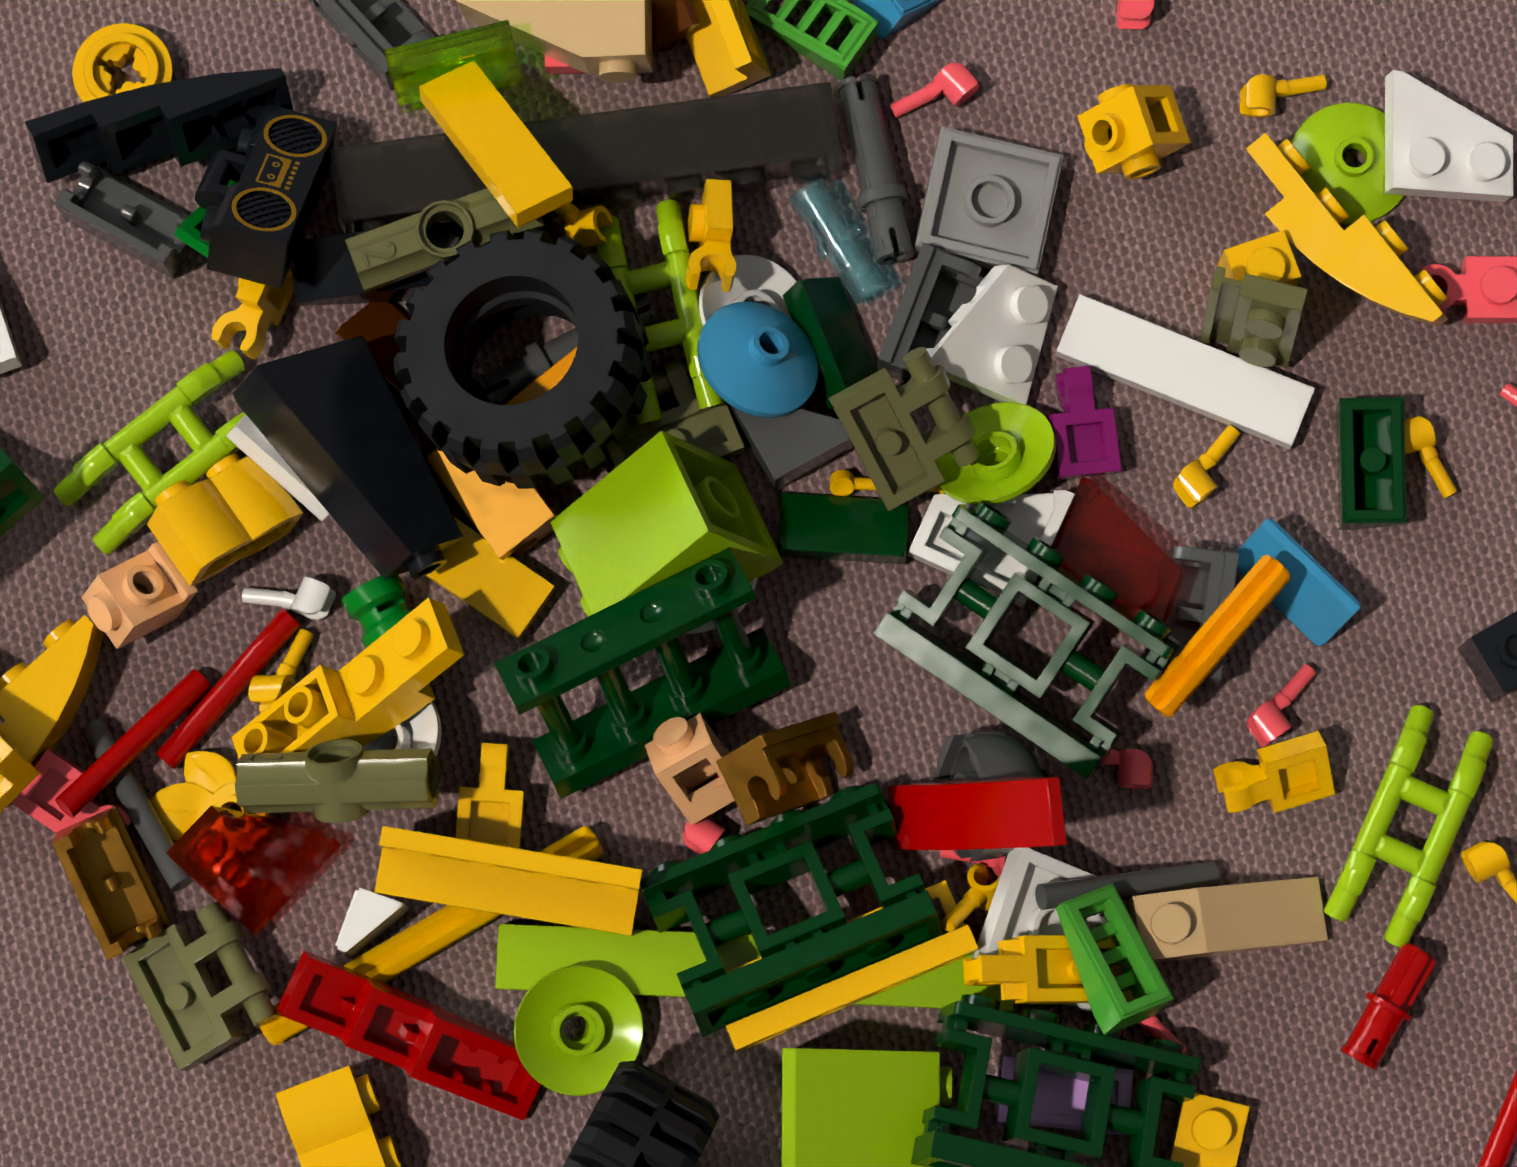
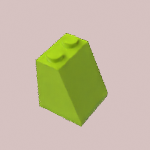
(657, 518)
(857, 1105)

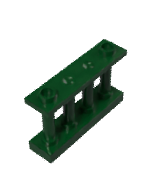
(595, 647)

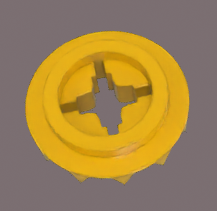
(115, 46)

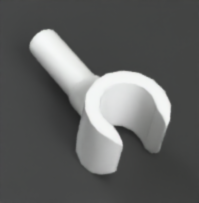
(311, 600)

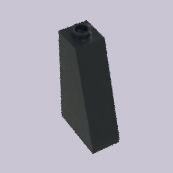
(354, 453)

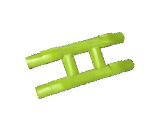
(665, 274)
(126, 443)
(1374, 843)

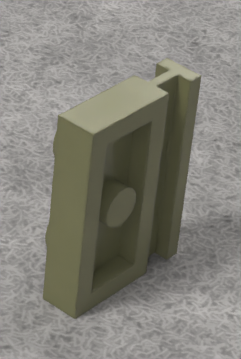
(1254, 318)

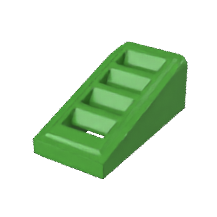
(835, 62)
(1100, 985)

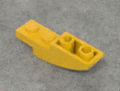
(1357, 257)
(46, 694)
(366, 695)

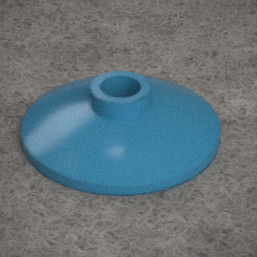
(747, 374)

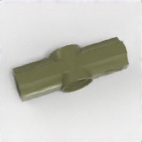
(403, 246)
(337, 781)

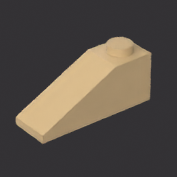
(588, 35)
(1229, 918)

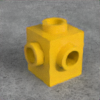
(1133, 129)

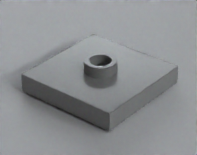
(989, 200)

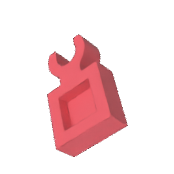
(1484, 288)
(54, 777)

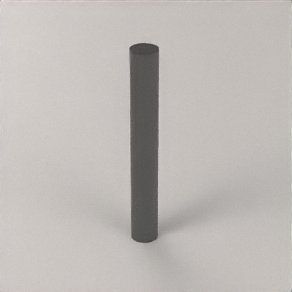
(139, 809)
(1131, 883)

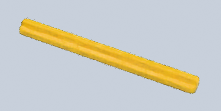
(432, 935)

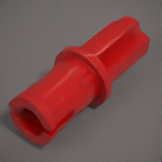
(1389, 1005)

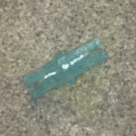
(839, 241)

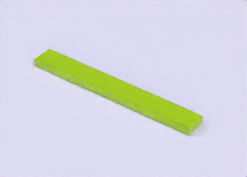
(651, 959)

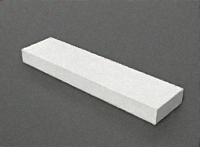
(1184, 372)

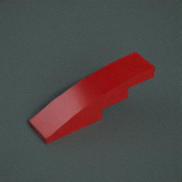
(978, 814)
(409, 1034)

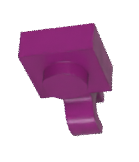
(1083, 435)

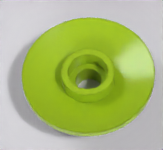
(1321, 144)
(1014, 455)
(610, 1033)

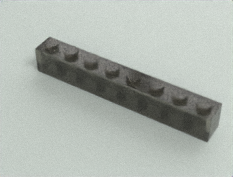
(611, 155)

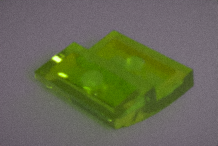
(425, 60)

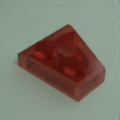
(1114, 549)
(251, 860)

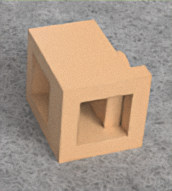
(137, 596)
(684, 757)

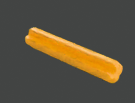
(1217, 635)

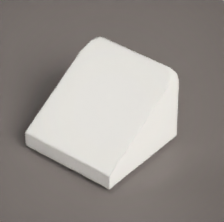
(366, 919)

